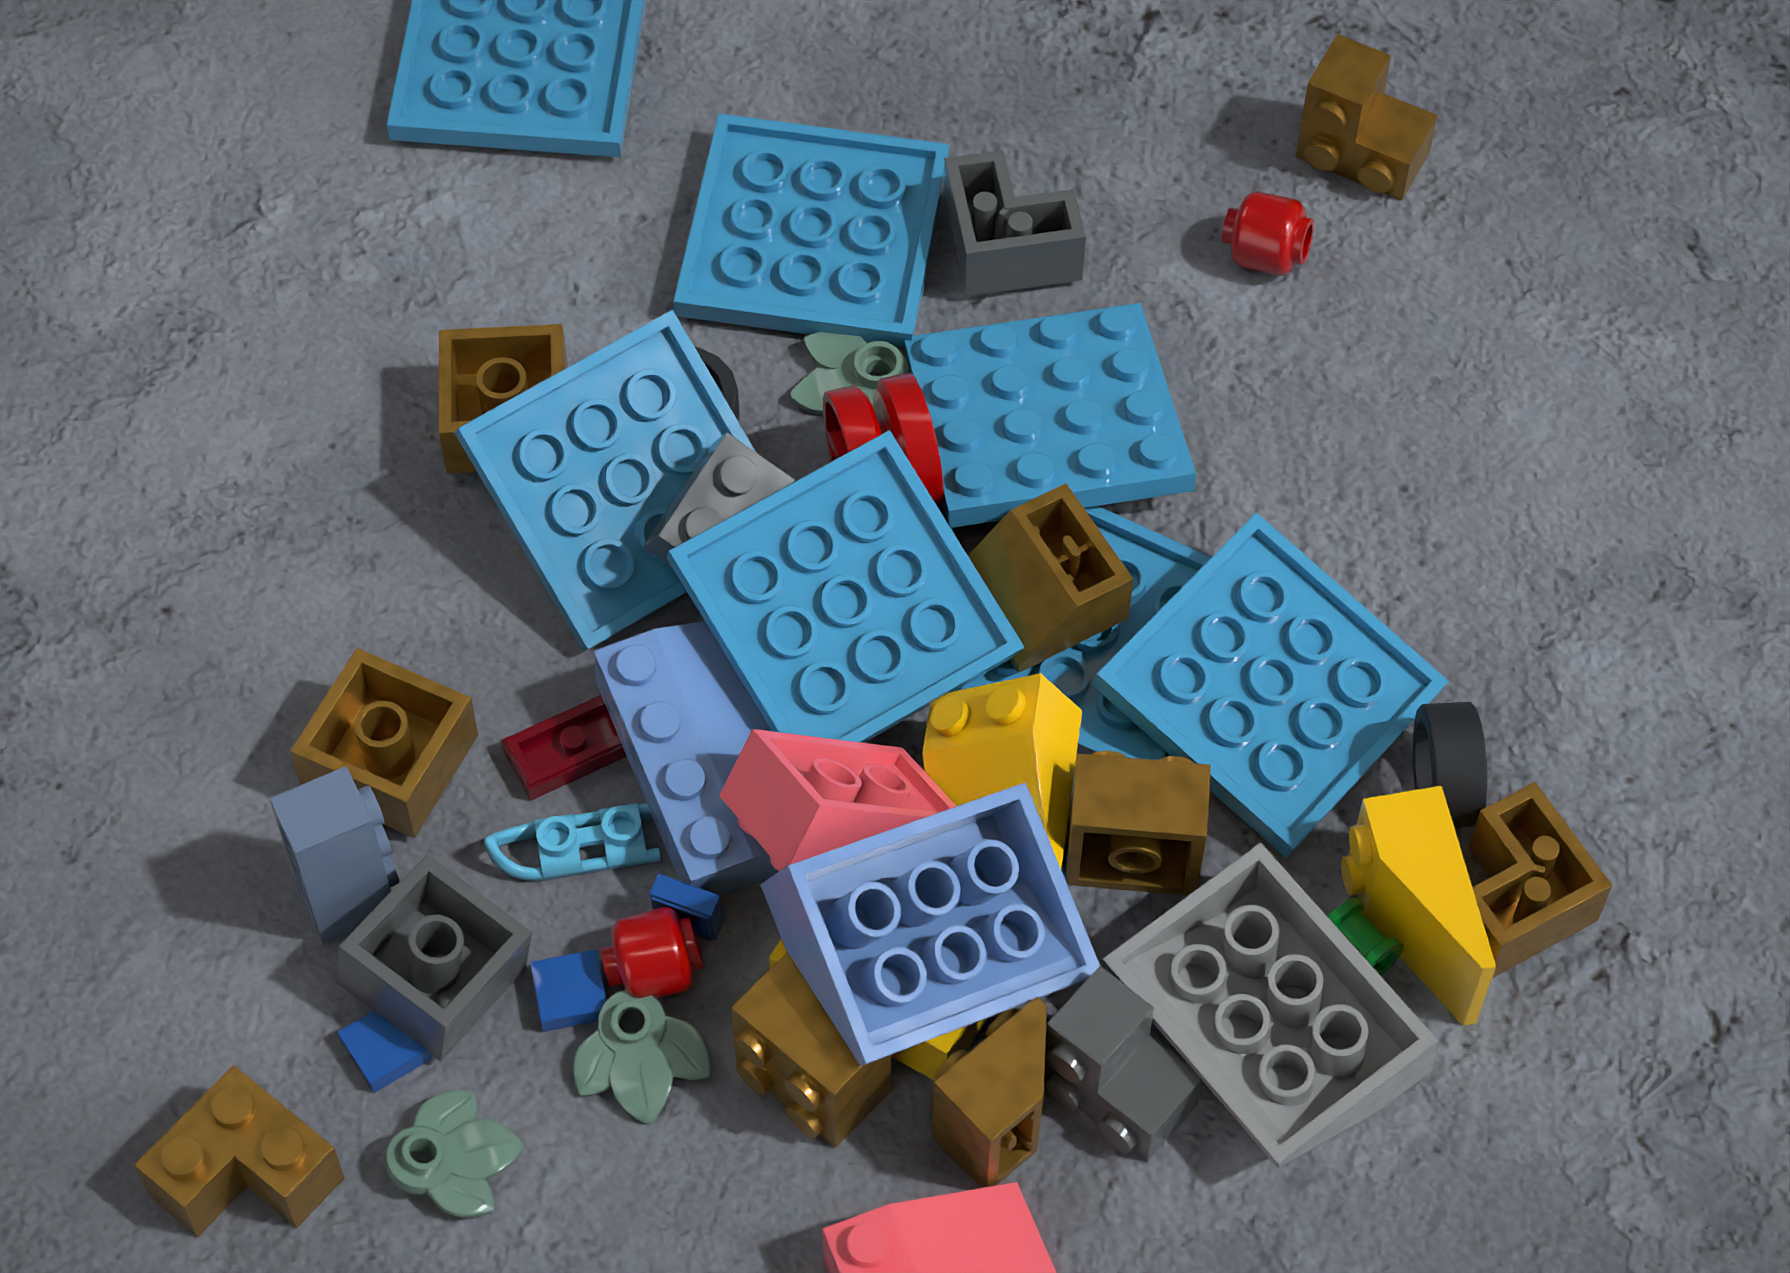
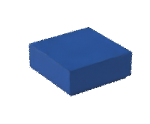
(689, 901)
(568, 989)
(381, 1050)

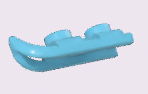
(563, 835)

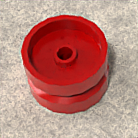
(896, 407)

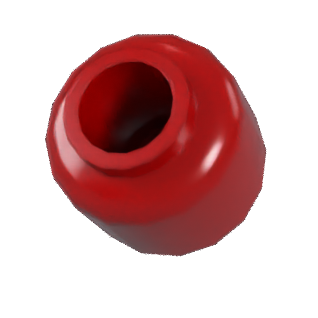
(1268, 233)
(653, 954)

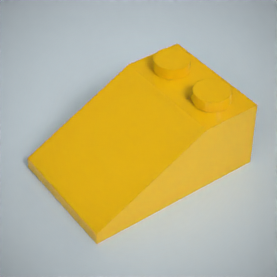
(1005, 737)
(1418, 890)

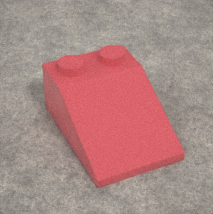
(824, 793)
(941, 1234)

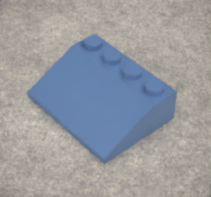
(682, 731)
(933, 924)

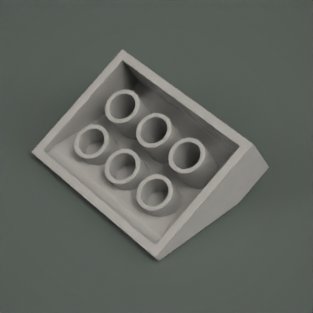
(1274, 1008)

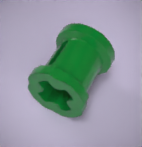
(1365, 936)

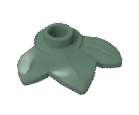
(842, 363)
(639, 1063)
(462, 1151)

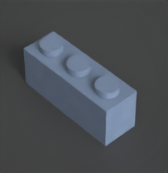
(336, 850)

